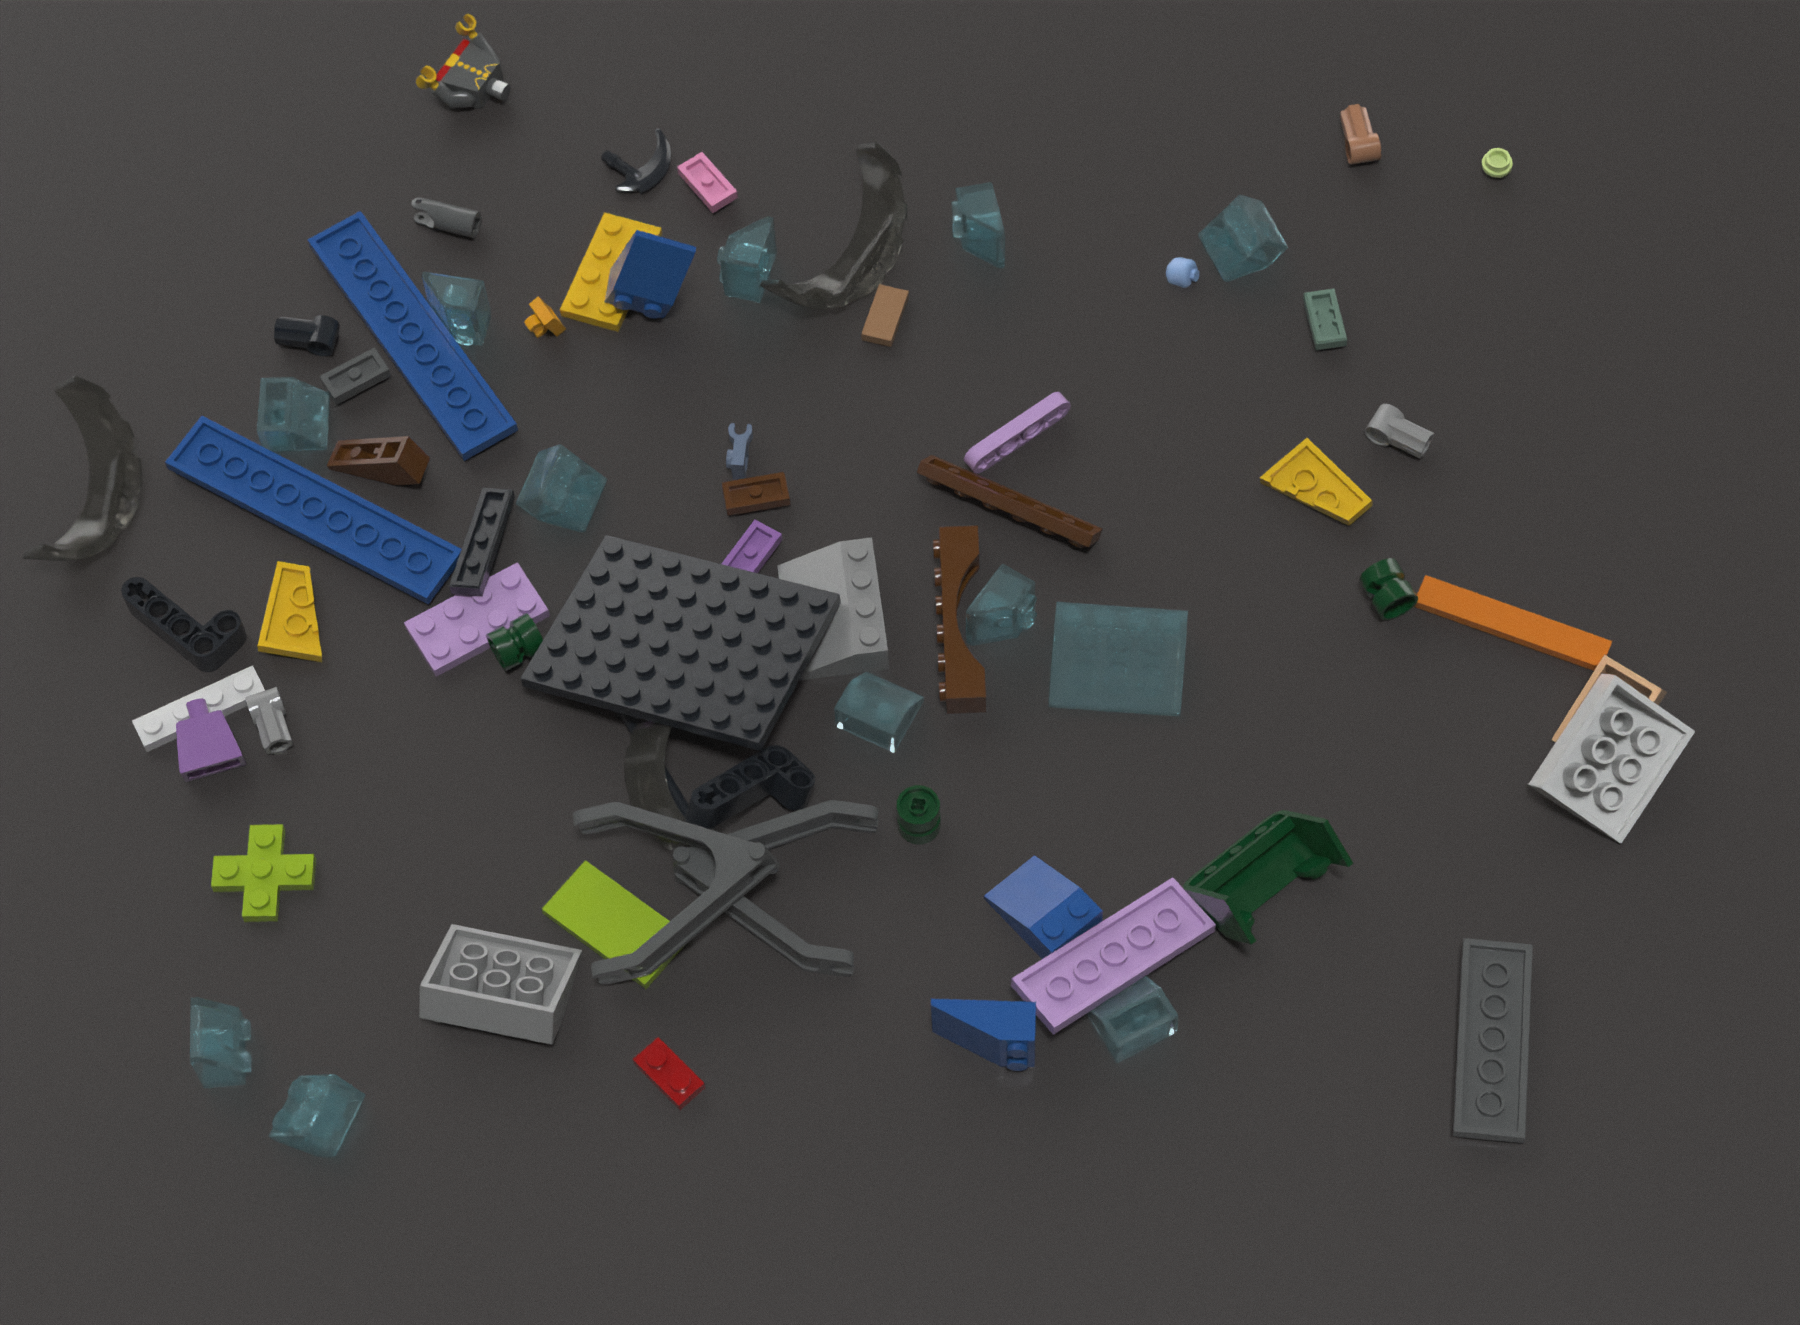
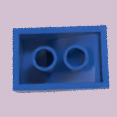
(648, 274)
(1043, 906)
(992, 1029)

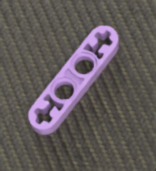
(1017, 432)

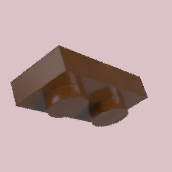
(756, 493)

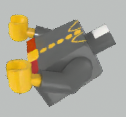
(469, 74)

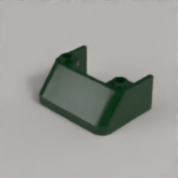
(1261, 866)

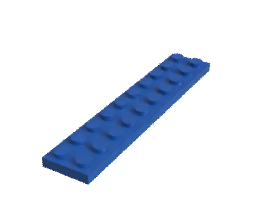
(413, 336)
(314, 509)

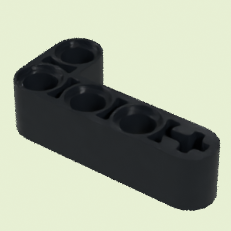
(176, 620)
(765, 773)

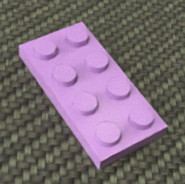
(459, 625)

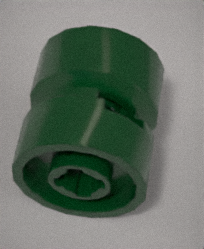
(1389, 590)
(515, 642)
(918, 814)

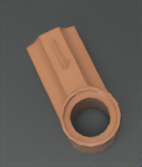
(1360, 141)

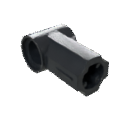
(315, 335)

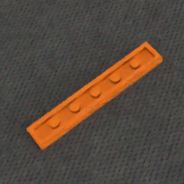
(1512, 623)

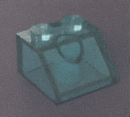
(979, 223)
(748, 260)
(459, 305)
(1001, 608)
(877, 710)
(219, 1043)

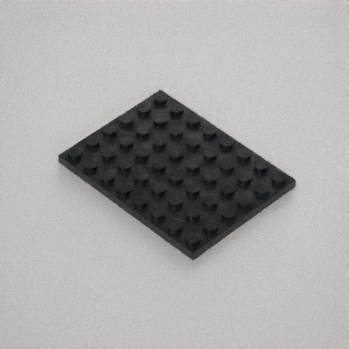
(682, 642)

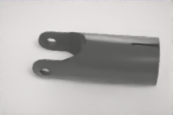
(447, 217)

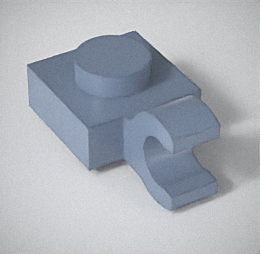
(738, 458)

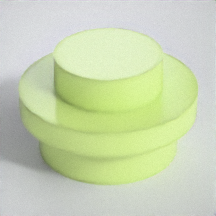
(1497, 163)

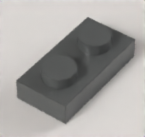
(355, 376)

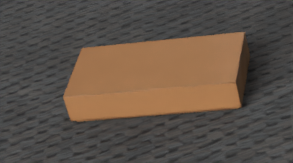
(885, 315)

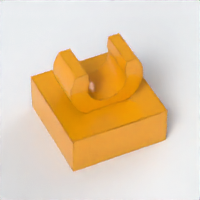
(543, 319)

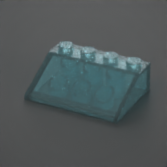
(1118, 659)

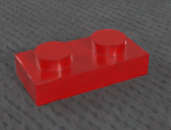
(669, 1073)

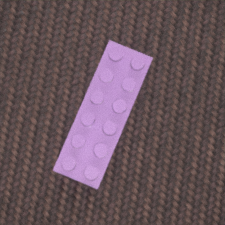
(1113, 955)

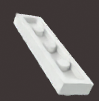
(224, 695)

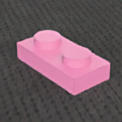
(707, 182)

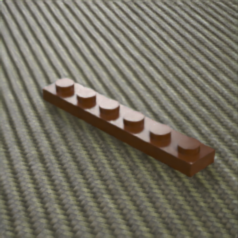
(1000, 497)

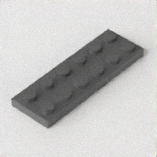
(1493, 1040)

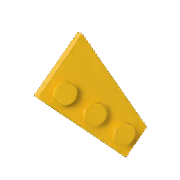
(1318, 483)
(290, 615)

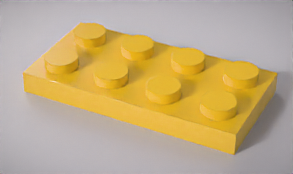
(588, 290)

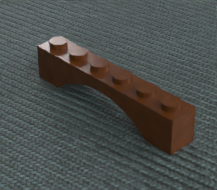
(964, 675)

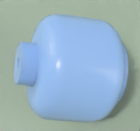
(1182, 272)

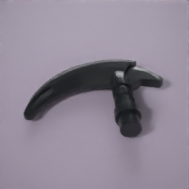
(646, 176)

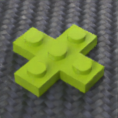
(263, 873)

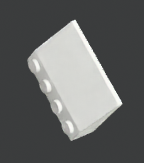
(1611, 757)

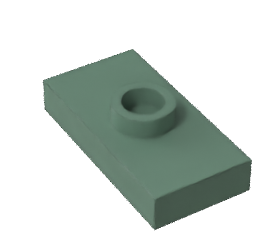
(1325, 319)

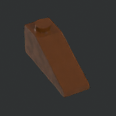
(381, 459)

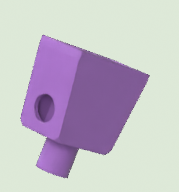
(205, 743)

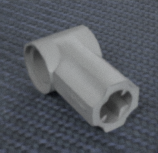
(1391, 427)
(268, 714)

